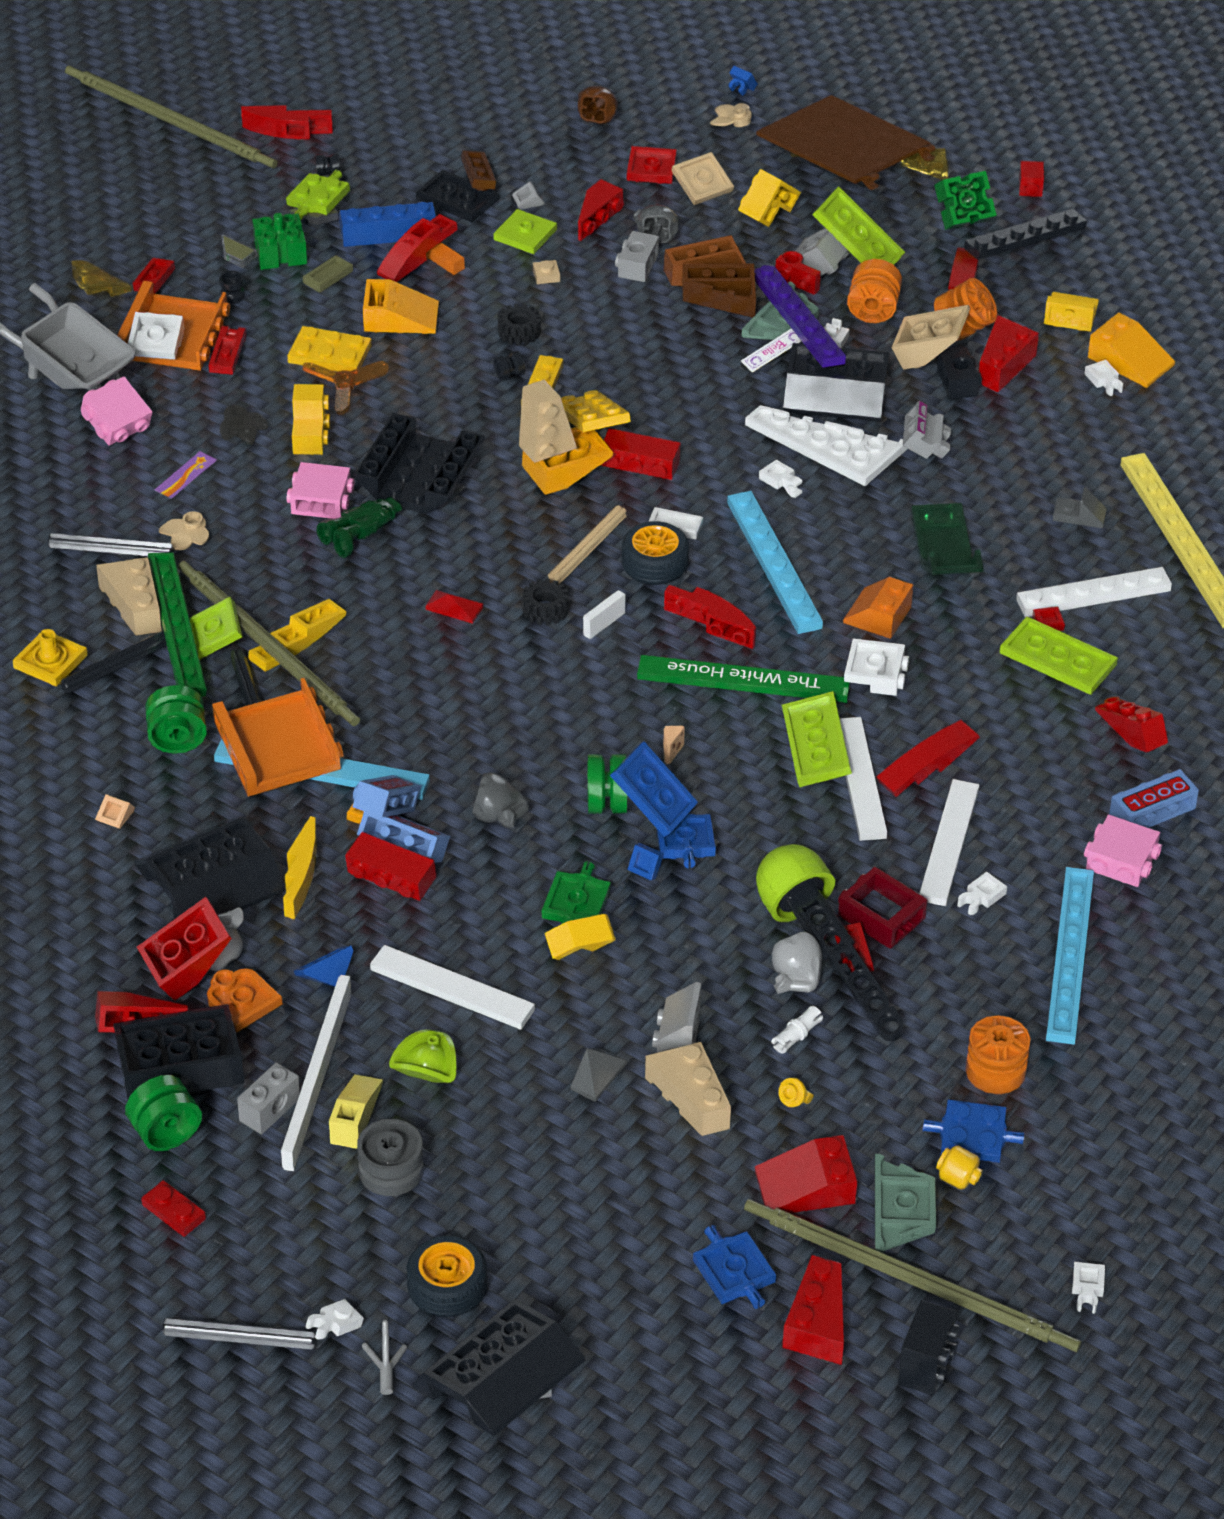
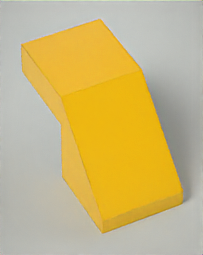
(579, 934)

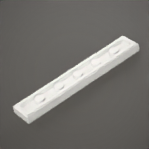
(862, 783)
(949, 842)
(452, 987)

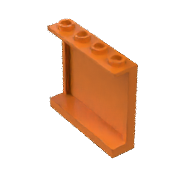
(200, 319)
(278, 740)

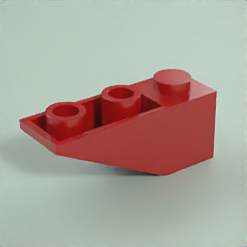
(599, 205)
(1136, 724)

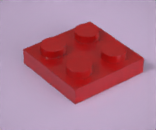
(651, 164)

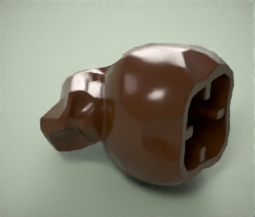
(597, 104)

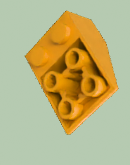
(397, 308)

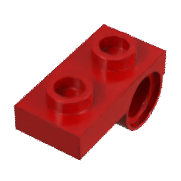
(793, 270)

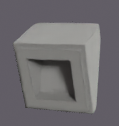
(528, 197)

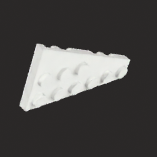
(830, 444)

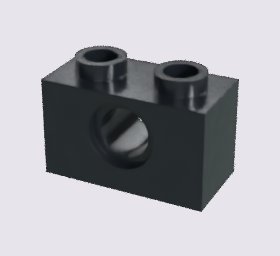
(958, 373)

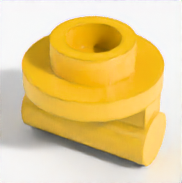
(793, 1093)

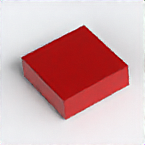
(1049, 617)

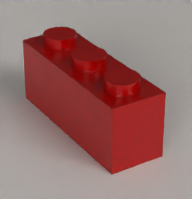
(642, 454)
(390, 866)

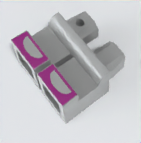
(925, 432)

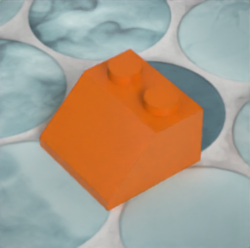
(881, 607)

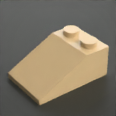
(927, 335)

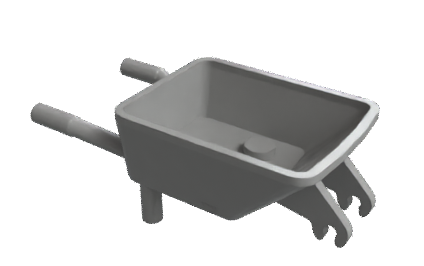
(71, 346)

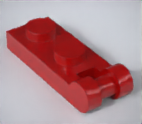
(227, 350)

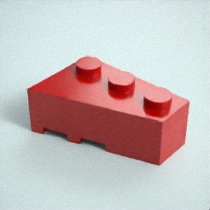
(1006, 353)
(817, 1313)

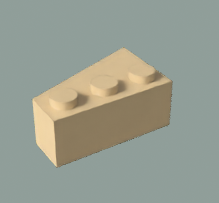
(544, 423)
(132, 592)
(692, 1085)

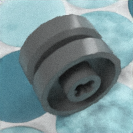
(390, 1157)

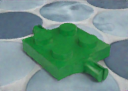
(575, 896)

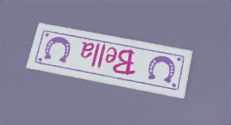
(771, 350)

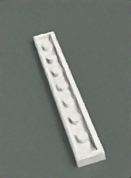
(316, 1073)

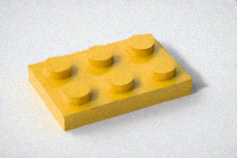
(329, 349)

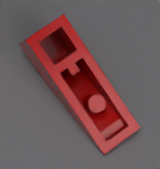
(125, 1006)

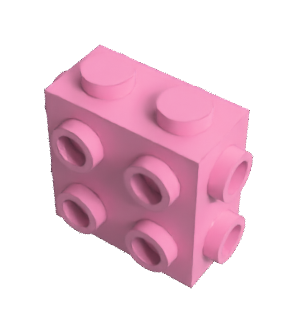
(116, 411)
(320, 490)
(1123, 850)

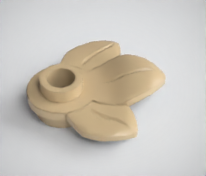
(737, 115)
(186, 530)

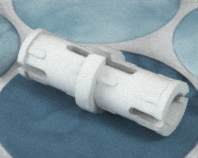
(797, 1029)

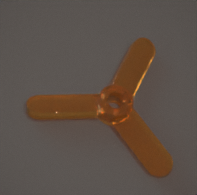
(346, 380)

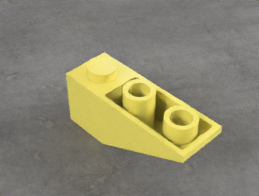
(353, 1110)

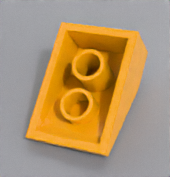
(1129, 350)
(569, 467)

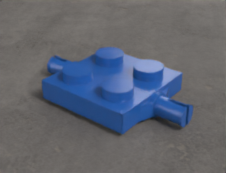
(689, 839)
(975, 1128)
(734, 1267)

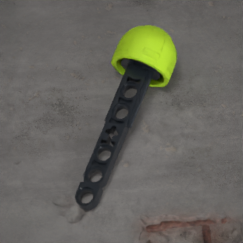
(796, 886)

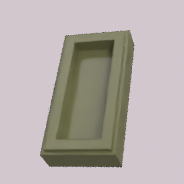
(328, 273)

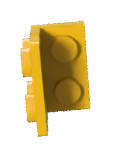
(1070, 311)

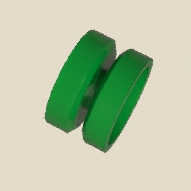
(175, 719)
(602, 785)
(163, 1113)

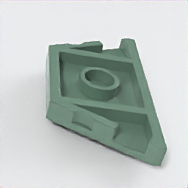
(769, 323)
(902, 1204)

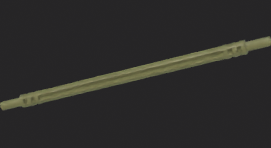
(172, 117)
(272, 646)
(913, 1275)

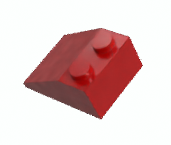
(185, 949)
(809, 1177)

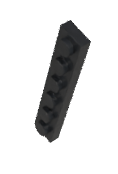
(1025, 234)

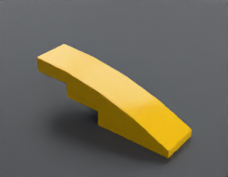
(301, 632)
(301, 865)

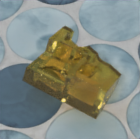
(936, 167)
(96, 280)

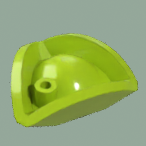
(426, 1056)

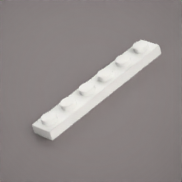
(1095, 591)

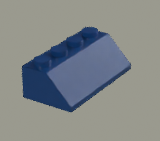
(381, 224)

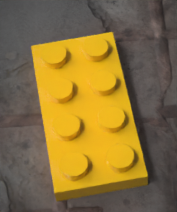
(593, 411)

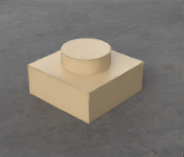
(546, 272)

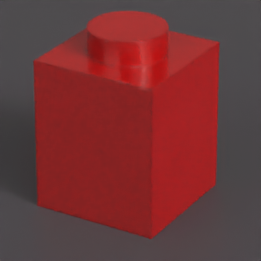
(1031, 178)

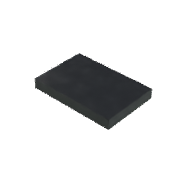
(456, 196)

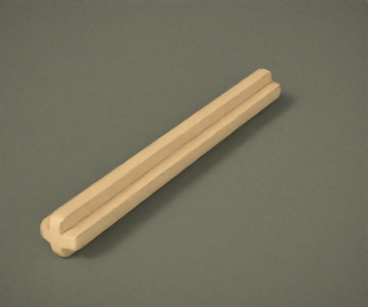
(587, 544)

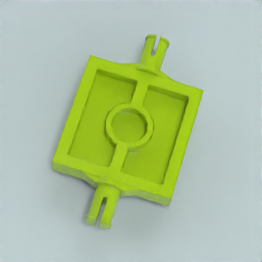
(318, 194)

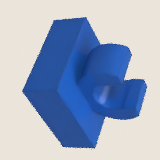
(742, 78)
(645, 861)

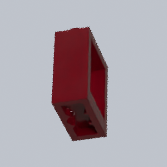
(872, 924)

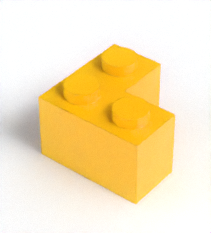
(766, 197)
(310, 419)

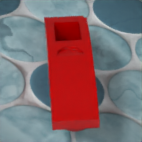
(280, 123)
(412, 247)
(718, 615)

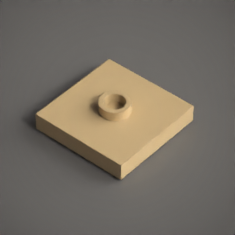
(702, 178)

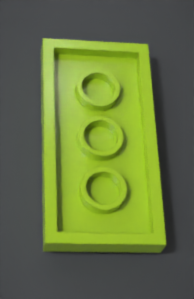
(856, 229)
(1058, 655)
(816, 739)

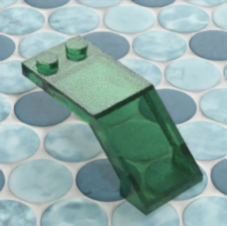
(944, 539)

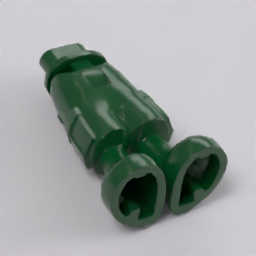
(357, 523)

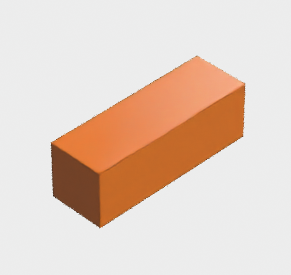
(446, 258)

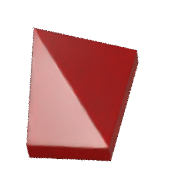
(454, 606)

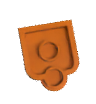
(246, 995)

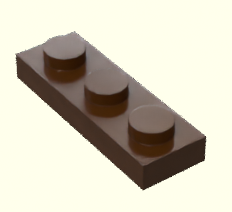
(478, 170)

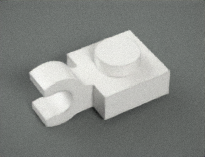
(781, 475)

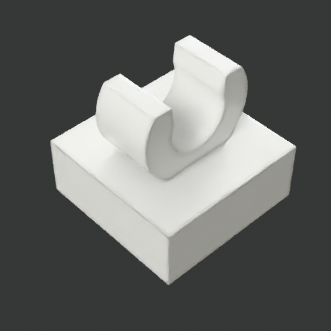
(837, 332)

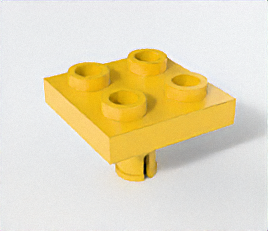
(50, 657)

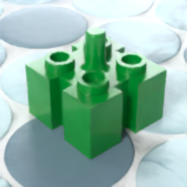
(965, 200)
(279, 241)

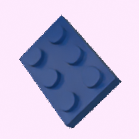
(654, 789)

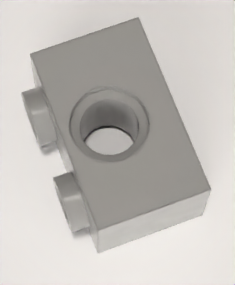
(637, 256)
(268, 1098)

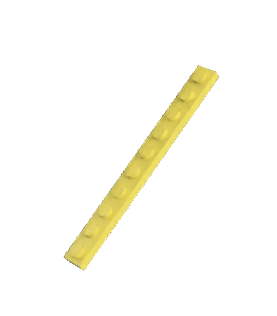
(1177, 531)

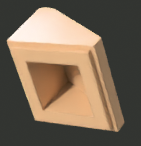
(672, 742)
(114, 811)

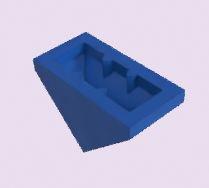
(328, 967)

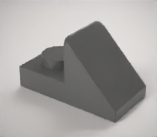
(1084, 512)

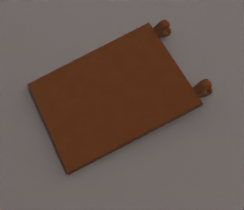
(845, 140)

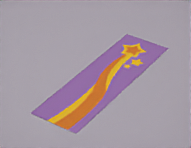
(185, 474)

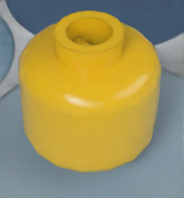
(959, 1167)

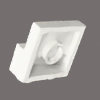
(156, 335)
(877, 665)

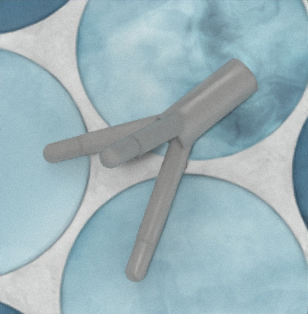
(385, 1367)

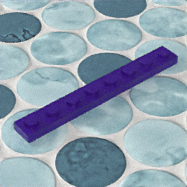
(799, 317)

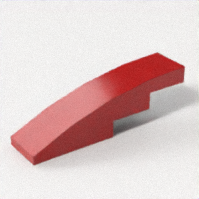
(963, 268)
(927, 756)

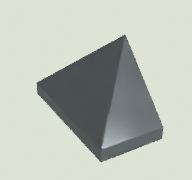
(596, 1072)

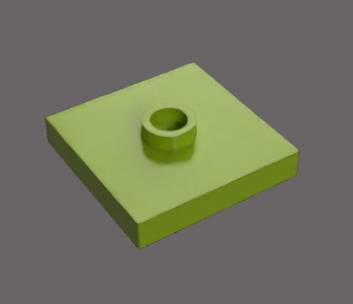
(525, 231)
(215, 627)

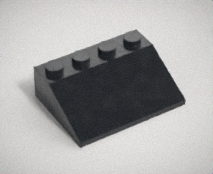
(190, 1045)

